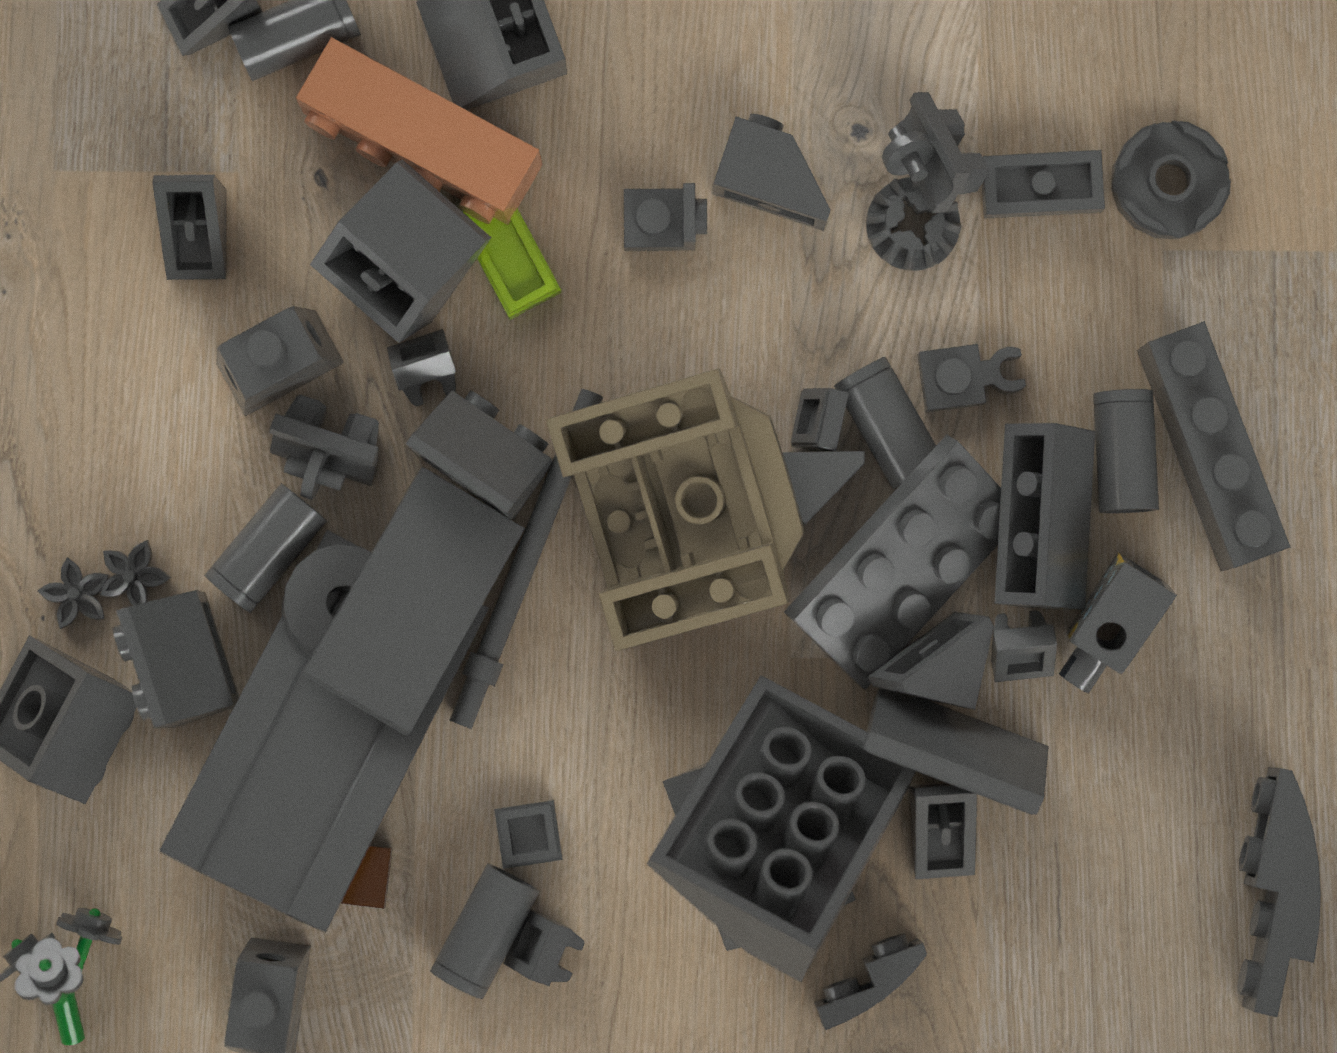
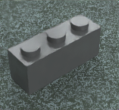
(1045, 516)

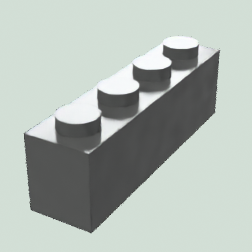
(1213, 447)

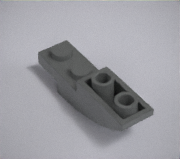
(1286, 864)

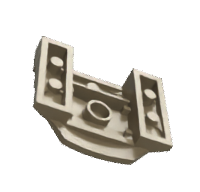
(681, 506)

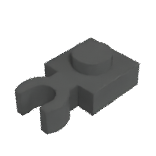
(958, 378)

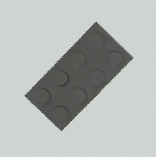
(902, 563)

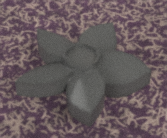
(132, 573)
(75, 594)

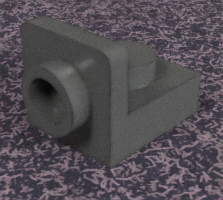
(663, 219)

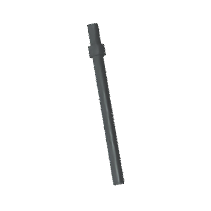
(484, 666)

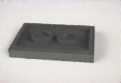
(958, 750)

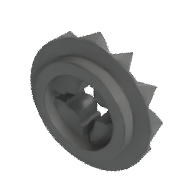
(904, 249)

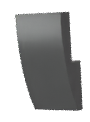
(887, 969)

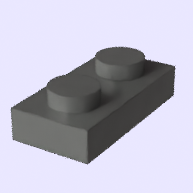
(1043, 184)

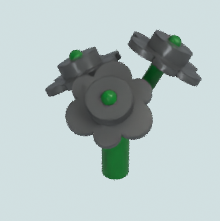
(55, 971)

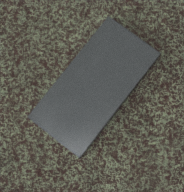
(413, 601)

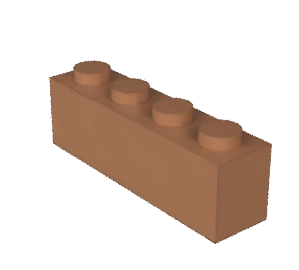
(406, 121)

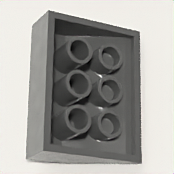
(780, 826)

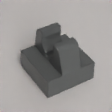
(420, 362)
(1024, 650)
(540, 948)

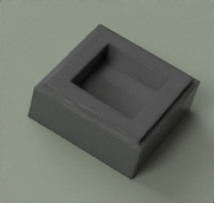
(819, 419)
(528, 834)

